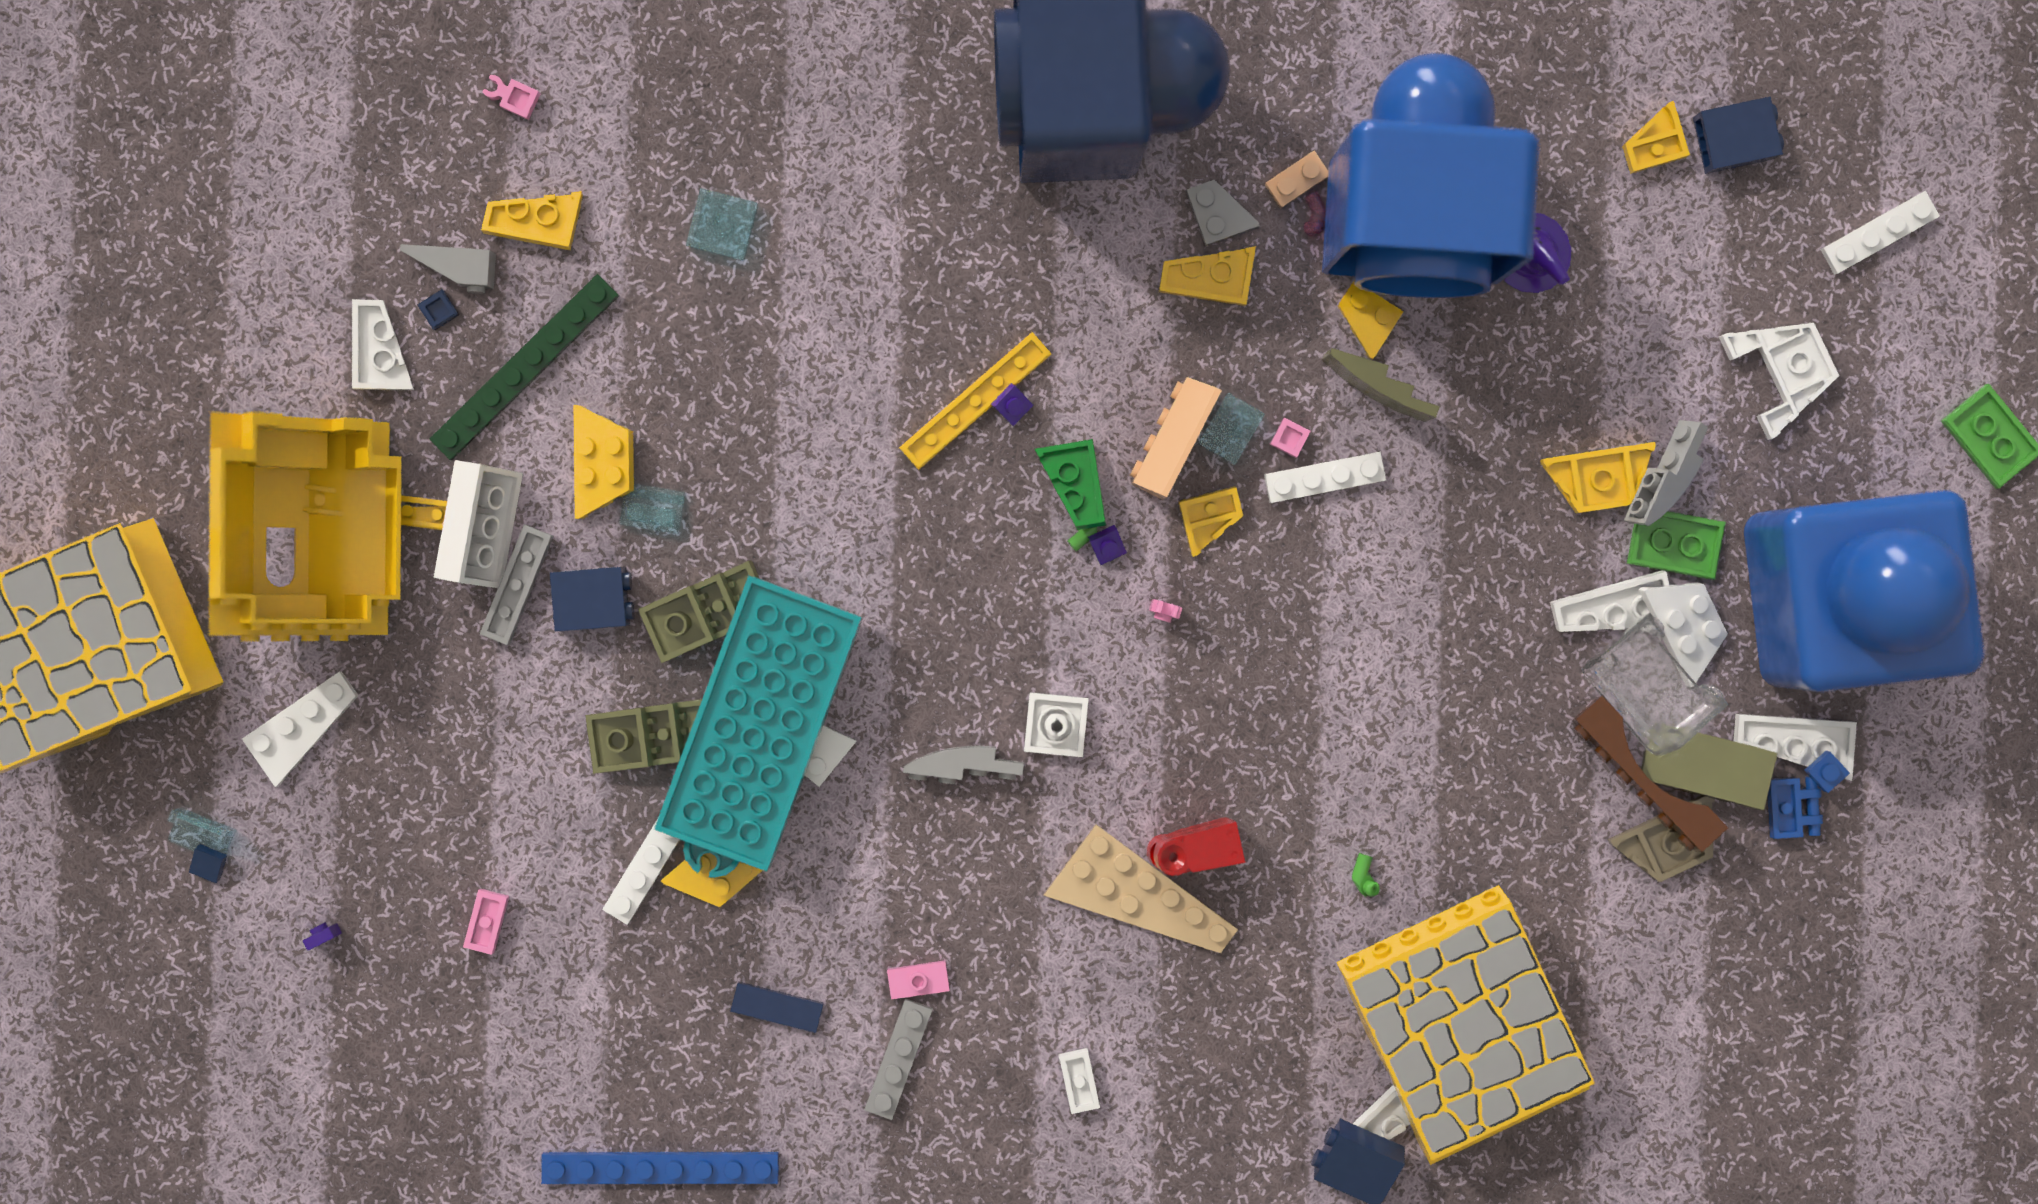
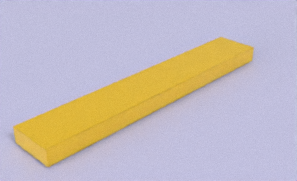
(974, 401)
(420, 517)

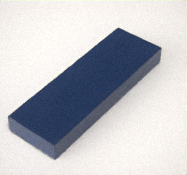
(777, 1007)

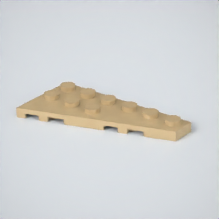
(1123, 886)

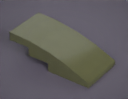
(1371, 380)
(695, 613)
(640, 735)
(1715, 770)

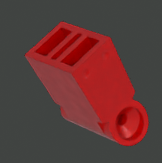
(1197, 848)

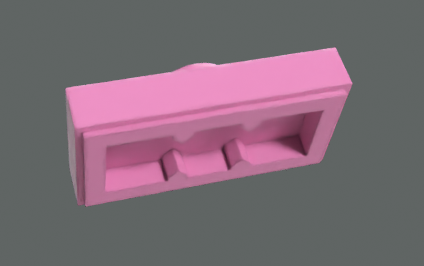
(918, 979)

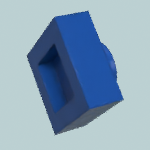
(1827, 771)

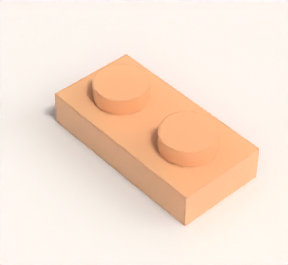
(1297, 179)

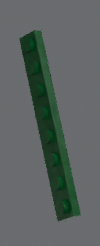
(524, 367)

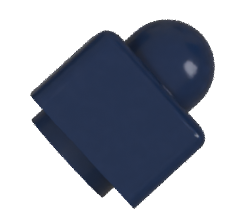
(1098, 78)

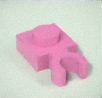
(515, 97)
(1165, 611)

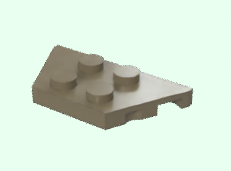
(1658, 849)

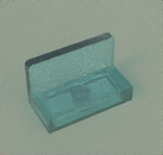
(194, 829)

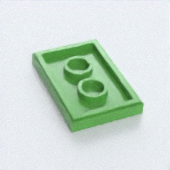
(1992, 436)
(1678, 545)

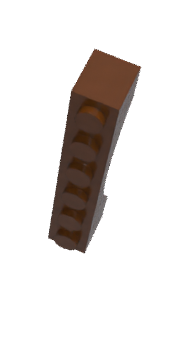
(1605, 729)

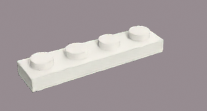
(1880, 232)
(1325, 477)
(640, 875)

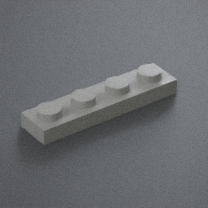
(516, 584)
(898, 1059)

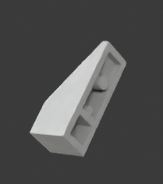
(465, 266)

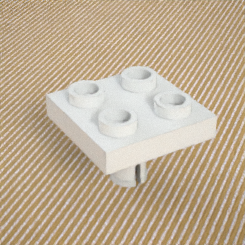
(1056, 724)

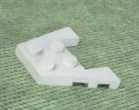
(1796, 364)

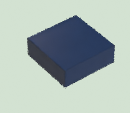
(438, 309)
(207, 863)

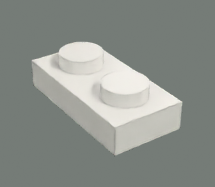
(1079, 1081)

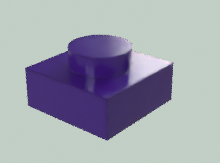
(1012, 404)
(1107, 545)
(320, 935)

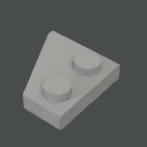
(1218, 213)

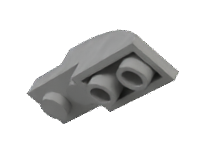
(1667, 483)
(950, 763)

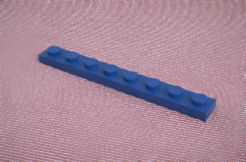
(660, 1167)

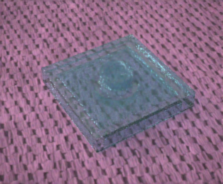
(722, 224)

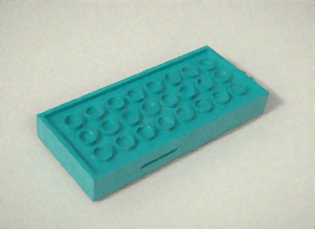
(757, 726)

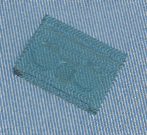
(1231, 428)
(653, 509)

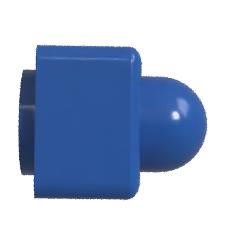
(1430, 188)
(1864, 592)

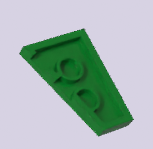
(1076, 481)

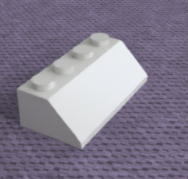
(478, 524)

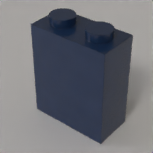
(1738, 135)
(591, 598)
(1358, 1162)

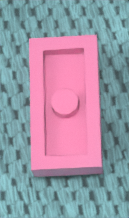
(486, 921)

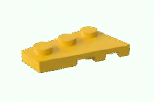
(538, 221)
(1211, 277)

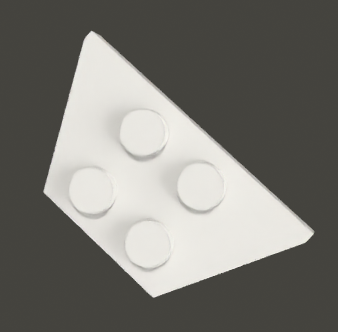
(1689, 623)

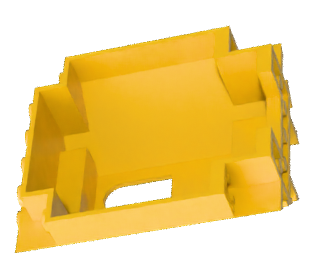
(341, 563)

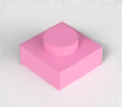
(1290, 437)

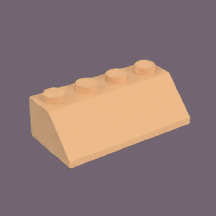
(1175, 437)

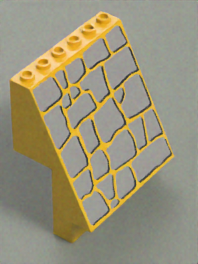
(94, 642)
(1465, 1024)

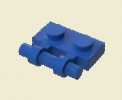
(1786, 808)

